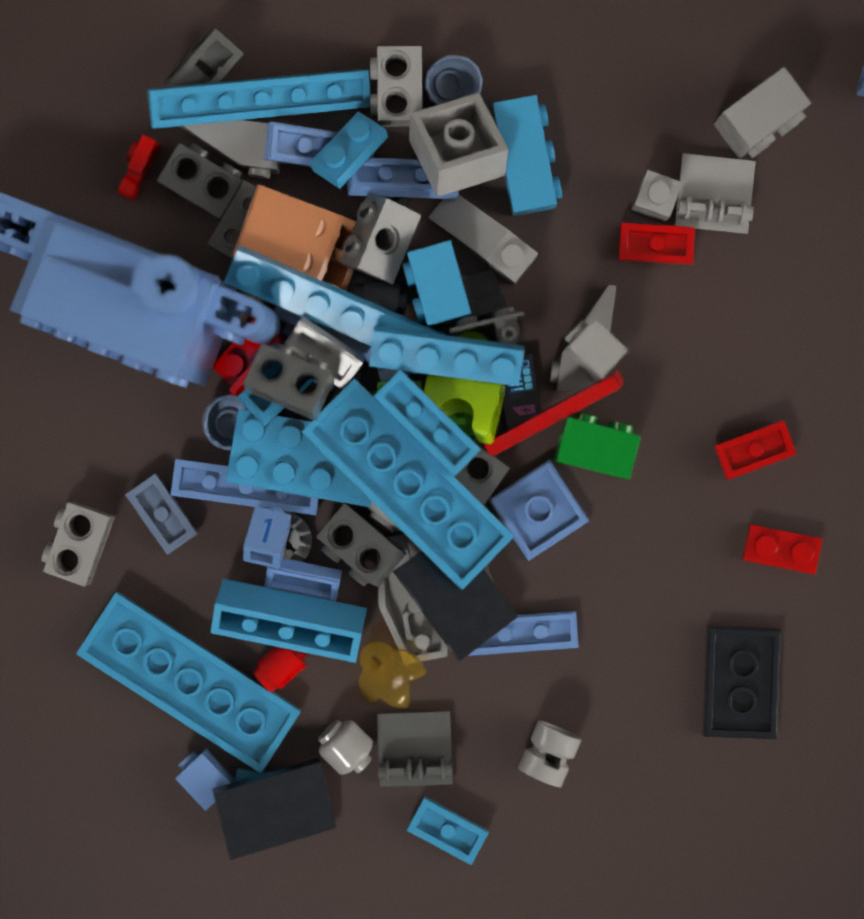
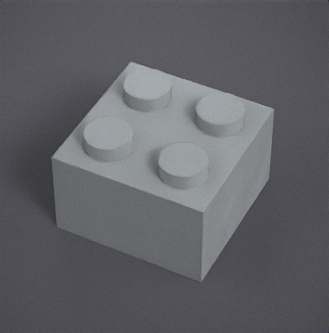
(761, 113)
(458, 144)

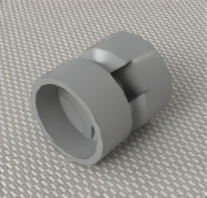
(551, 740)

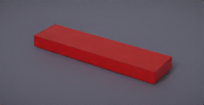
(555, 413)

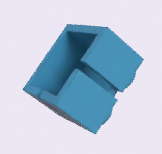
(438, 285)

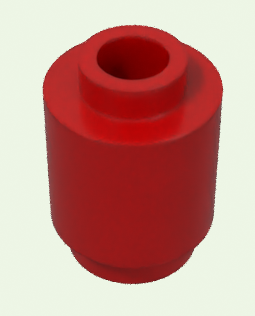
(279, 667)

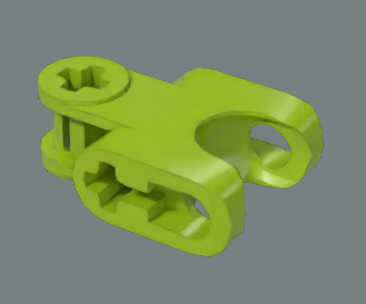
(467, 396)

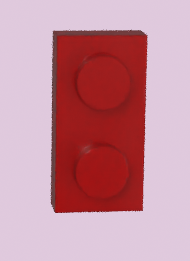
(656, 244)
(755, 450)
(782, 549)

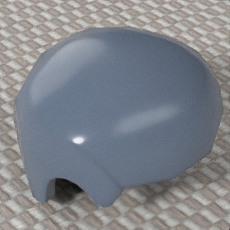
(452, 79)
(220, 420)

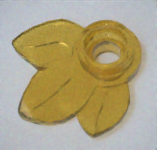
(391, 677)

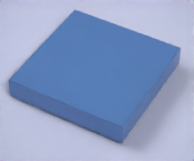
(538, 510)

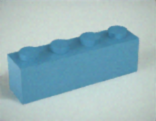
(288, 620)

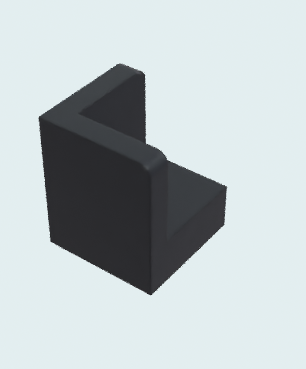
(483, 293)

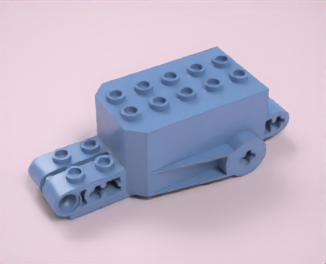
(125, 297)

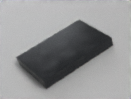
(459, 616)
(742, 682)
(274, 808)

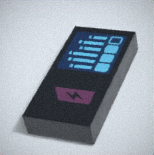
(522, 400)

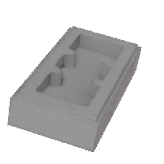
(314, 342)

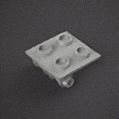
(715, 193)

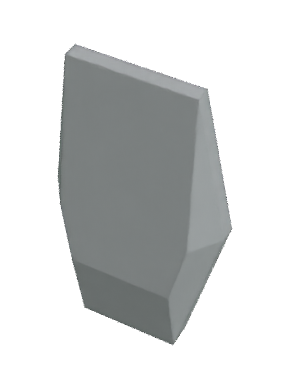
(403, 616)

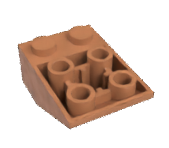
(297, 235)

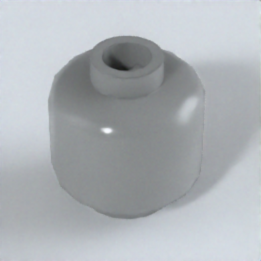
(345, 747)

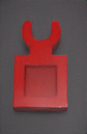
(140, 159)

